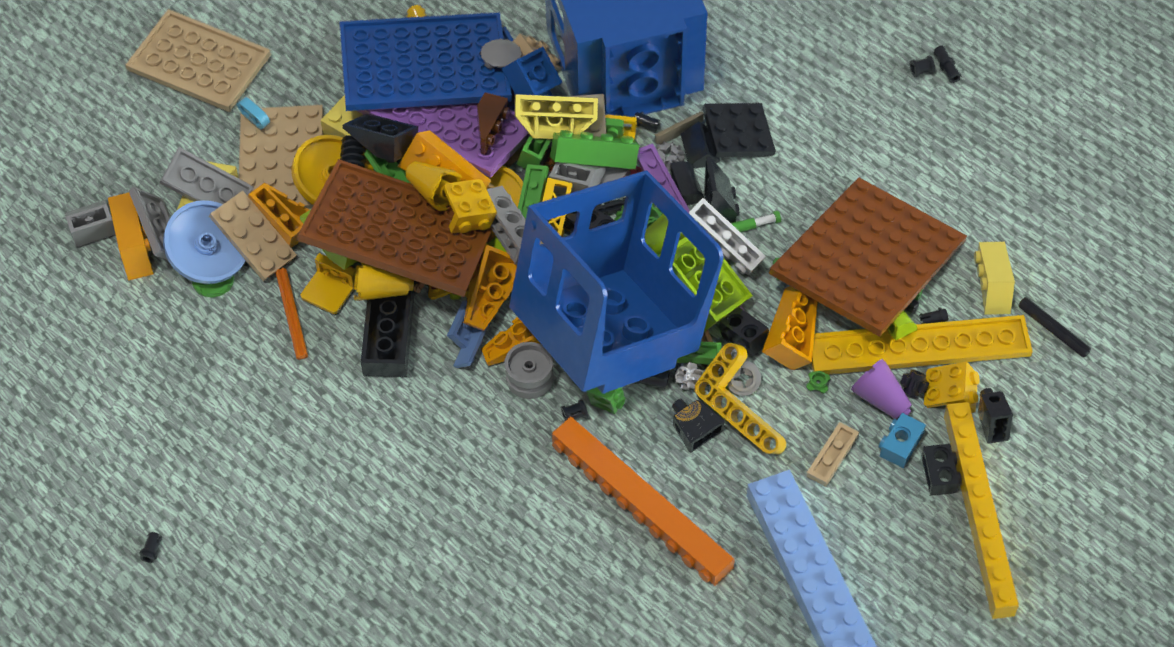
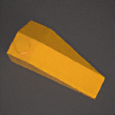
(498, 347)

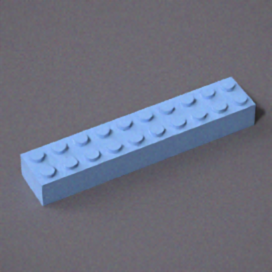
(807, 563)

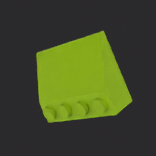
(729, 291)

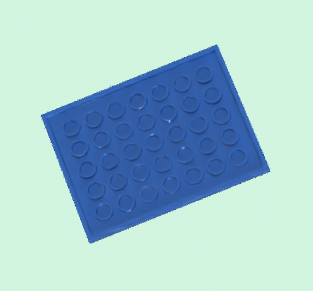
(419, 61)

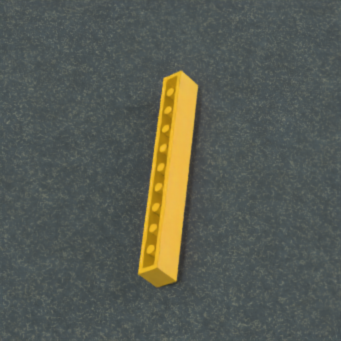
(981, 512)

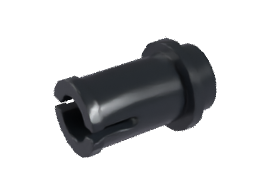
(644, 121)
(935, 316)
(149, 552)

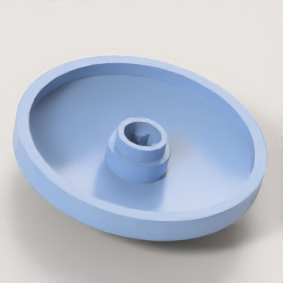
(198, 246)

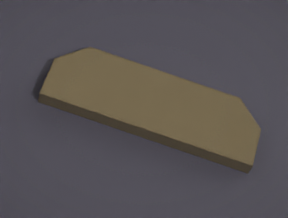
(675, 130)

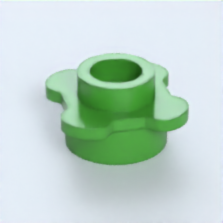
(818, 376)

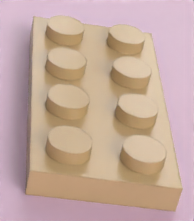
(252, 235)

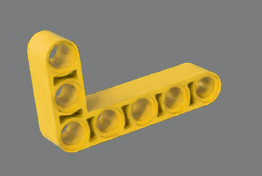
(733, 404)

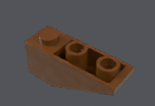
(491, 114)

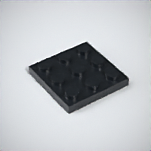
(738, 130)

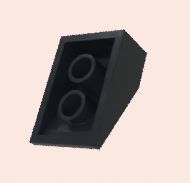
(382, 136)
(719, 191)

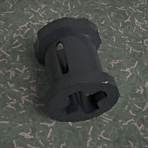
(922, 66)
(575, 411)

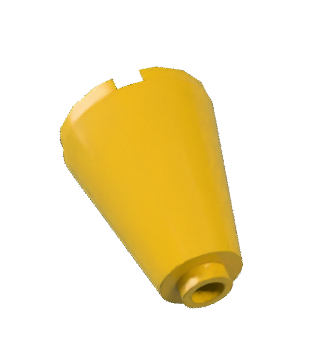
(430, 181)
(379, 283)

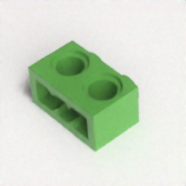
(609, 401)

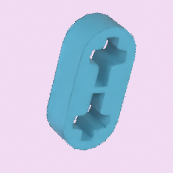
(253, 113)

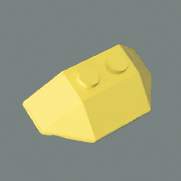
(551, 114)

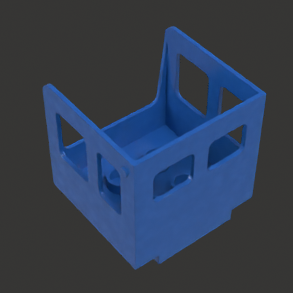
(631, 51)
(603, 295)

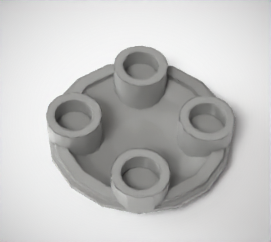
(500, 53)

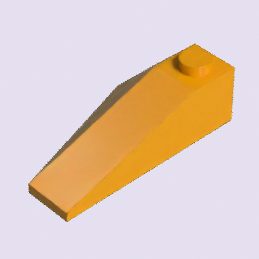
(489, 287)

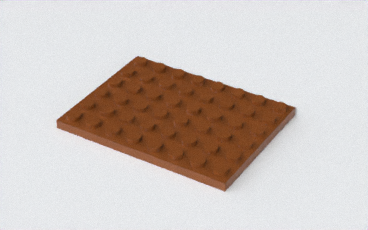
(392, 229)
(868, 256)

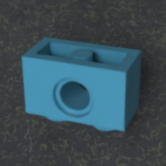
(906, 429)

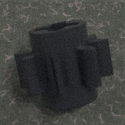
(914, 382)

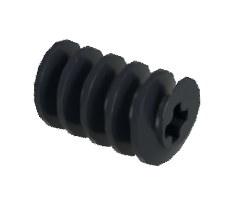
(352, 151)

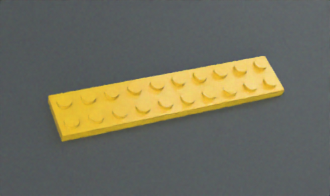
(926, 346)

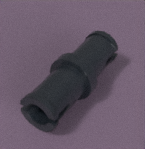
(947, 64)

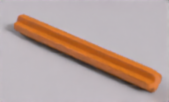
(291, 314)

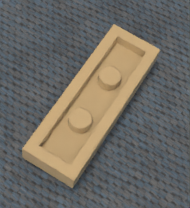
(832, 454)

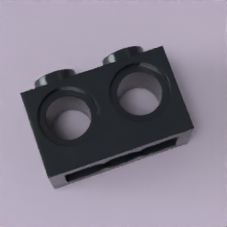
(744, 330)
(935, 469)

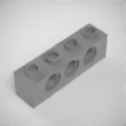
(508, 222)

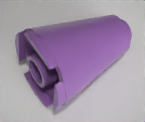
(883, 390)

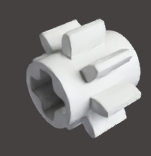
(688, 375)

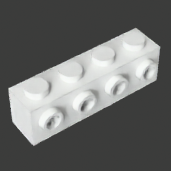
(732, 242)

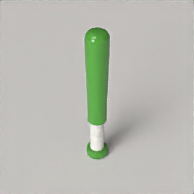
(752, 223)

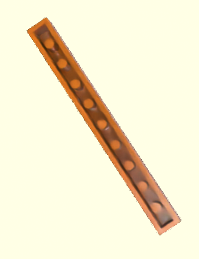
(642, 501)

